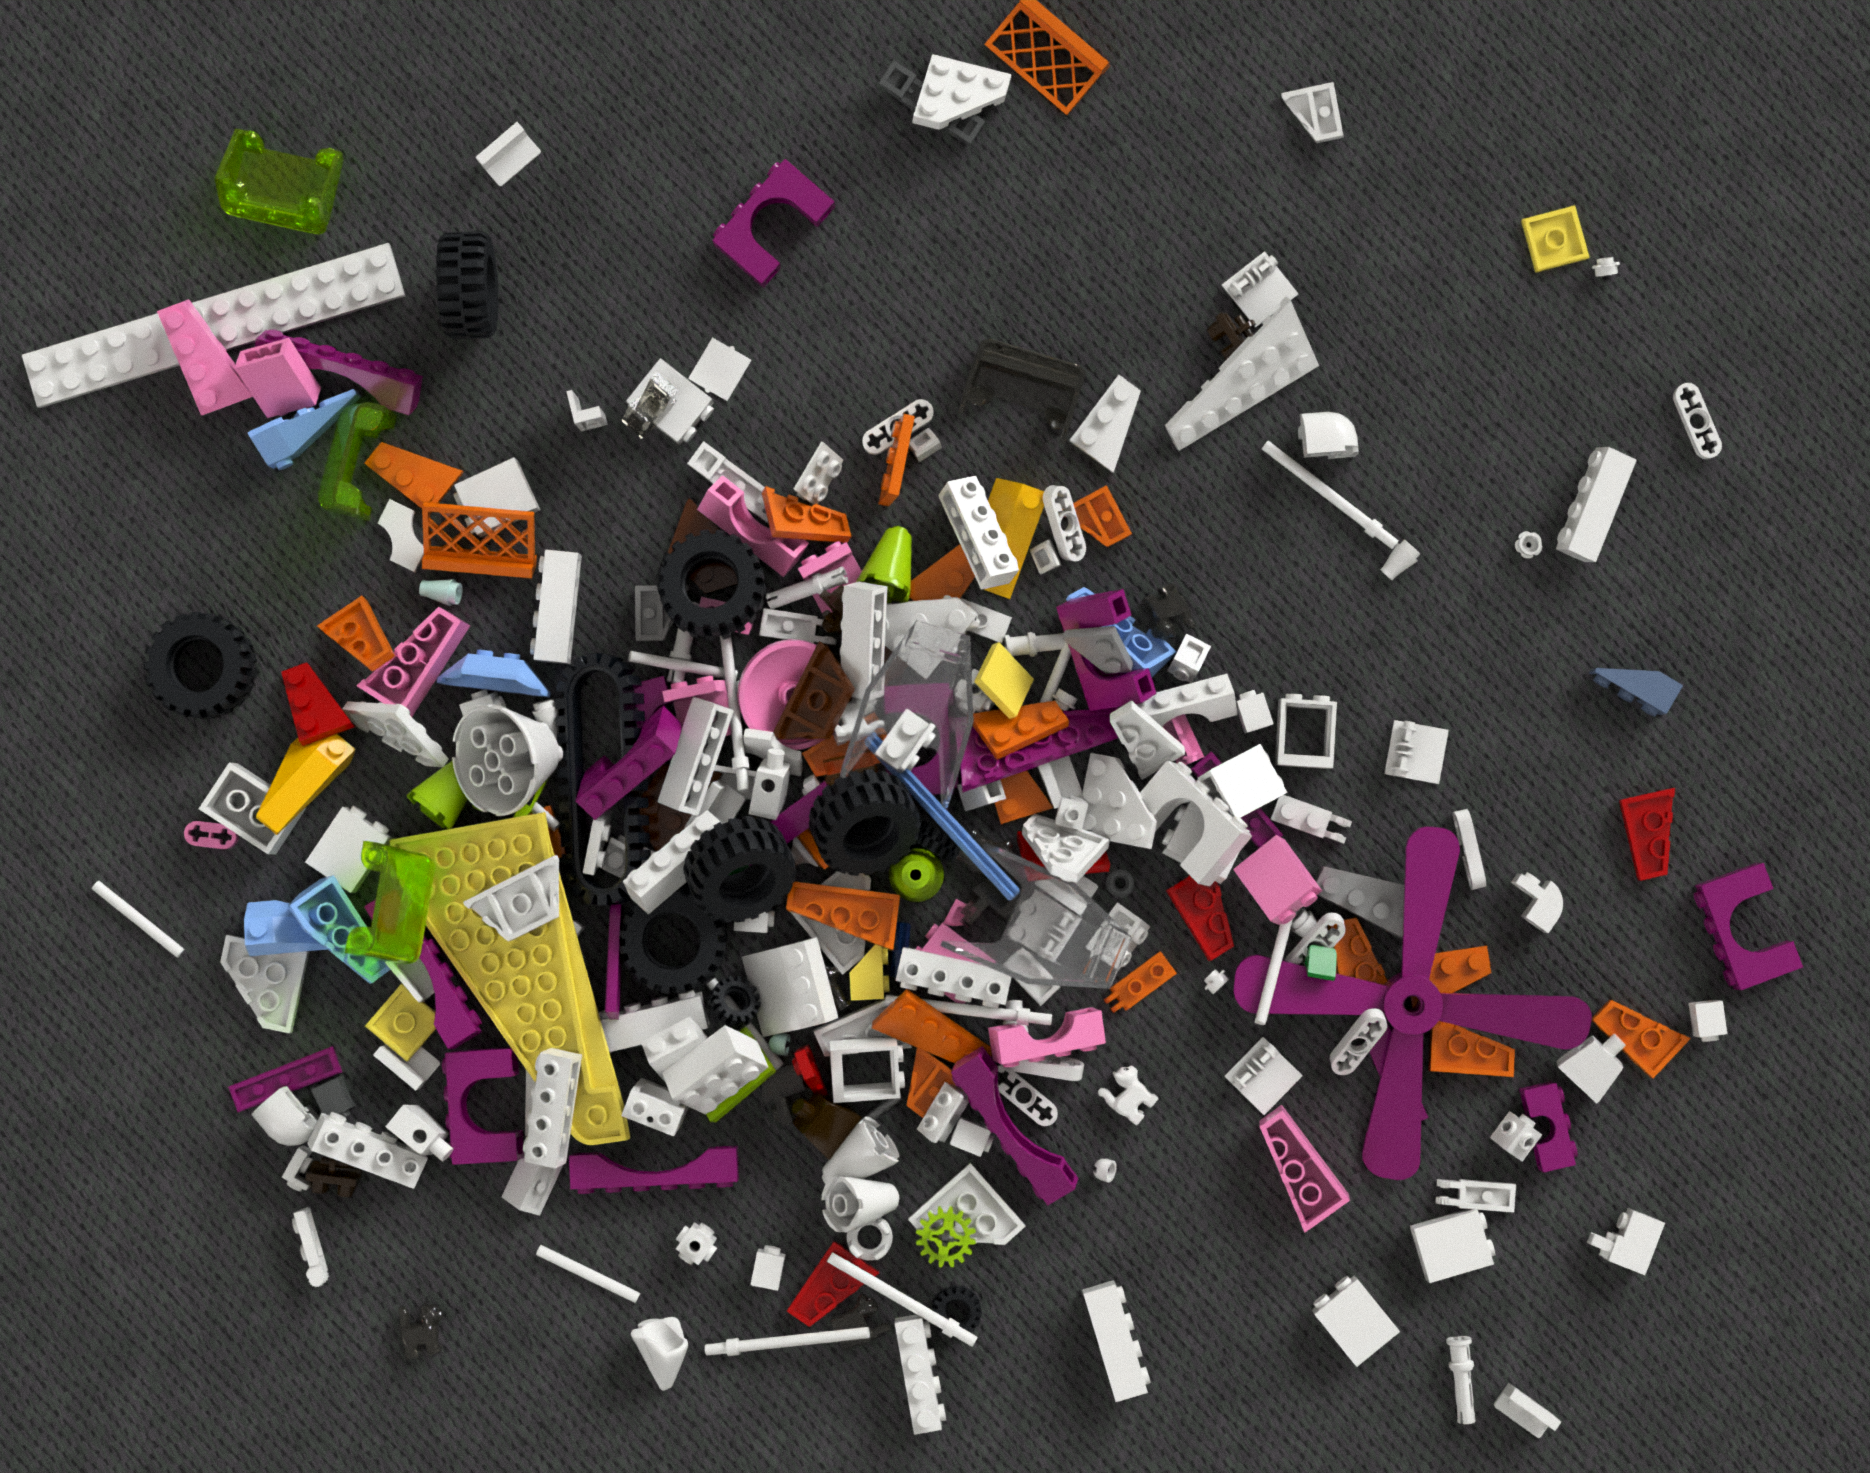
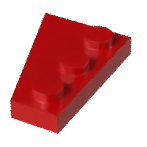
(312, 706)
(1648, 831)
(1203, 914)
(806, 1065)
(827, 1286)

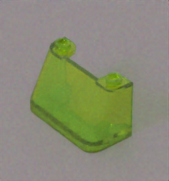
(277, 185)
(354, 423)
(399, 905)

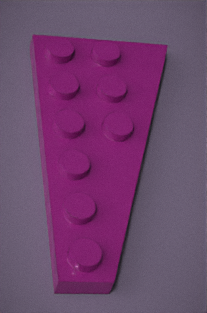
(1084, 731)

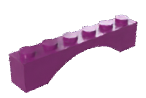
(390, 386)
(452, 1016)
(597, 1171)
(1046, 1171)

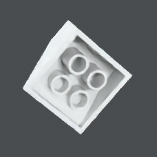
(791, 987)

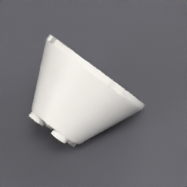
(502, 758)

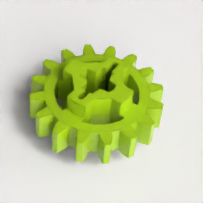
(958, 1238)

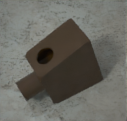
(824, 1122)

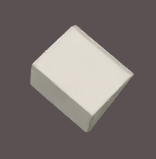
(924, 444)
(1045, 557)

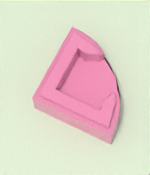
(954, 914)

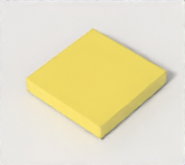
(1555, 239)
(1004, 680)
(403, 1023)

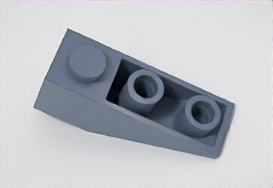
(1652, 688)

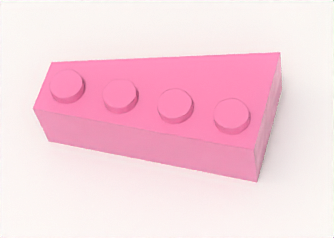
(202, 359)
(417, 661)
(1302, 1170)

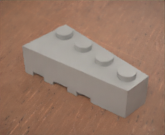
(1365, 897)

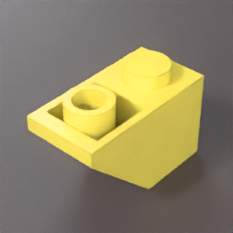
(867, 976)

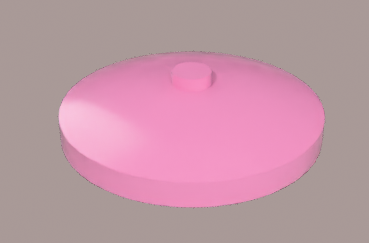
(770, 682)

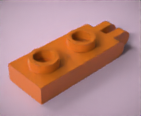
(1141, 982)

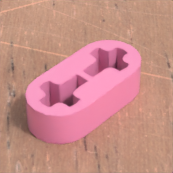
(209, 841)

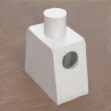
(770, 785)
(1593, 1065)
(412, 1126)

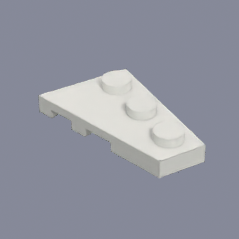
(1107, 424)
(1145, 739)
(853, 1026)

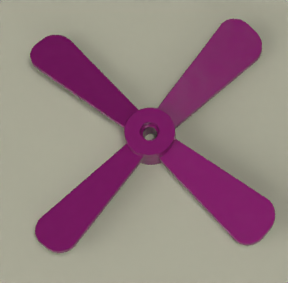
(1394, 1125)

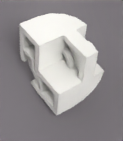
(1327, 435)
(286, 1118)

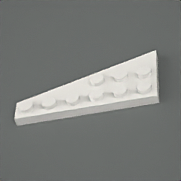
(1252, 373)

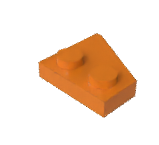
(1102, 517)
(926, 1081)

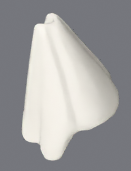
(662, 1348)

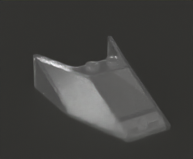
(934, 681)
(1052, 933)

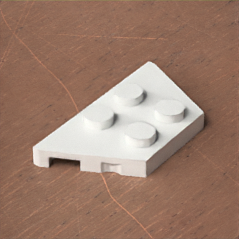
(521, 901)

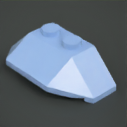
(494, 674)

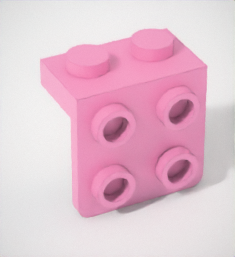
(836, 556)
(705, 689)

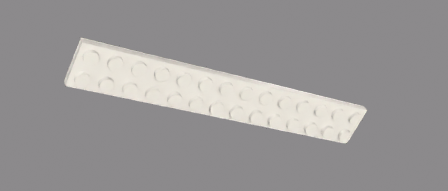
(233, 317)

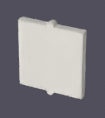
(719, 369)

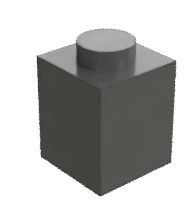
(334, 1097)

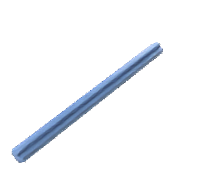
(953, 829)

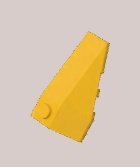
(1017, 514)
(302, 778)

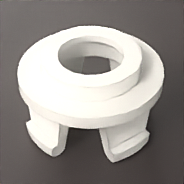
(877, 1252)

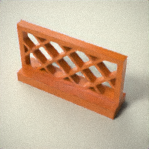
(1067, 40)
(481, 560)

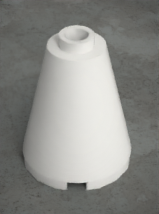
(862, 1153)
(857, 1202)

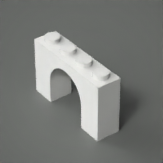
(1222, 832)

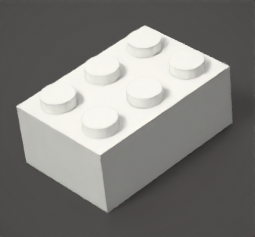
(235, 805)
(715, 1070)

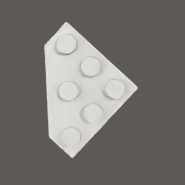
(956, 91)
(945, 613)
(398, 730)
(1115, 804)
(1062, 849)
(840, 947)
(267, 982)
(975, 1196)

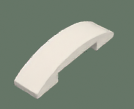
(714, 465)

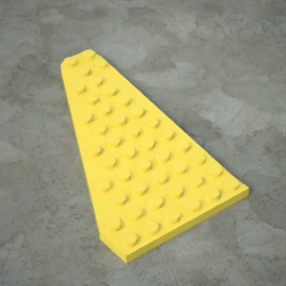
(531, 985)

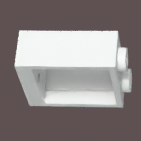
(1318, 702)
(871, 1091)
(654, 1101)

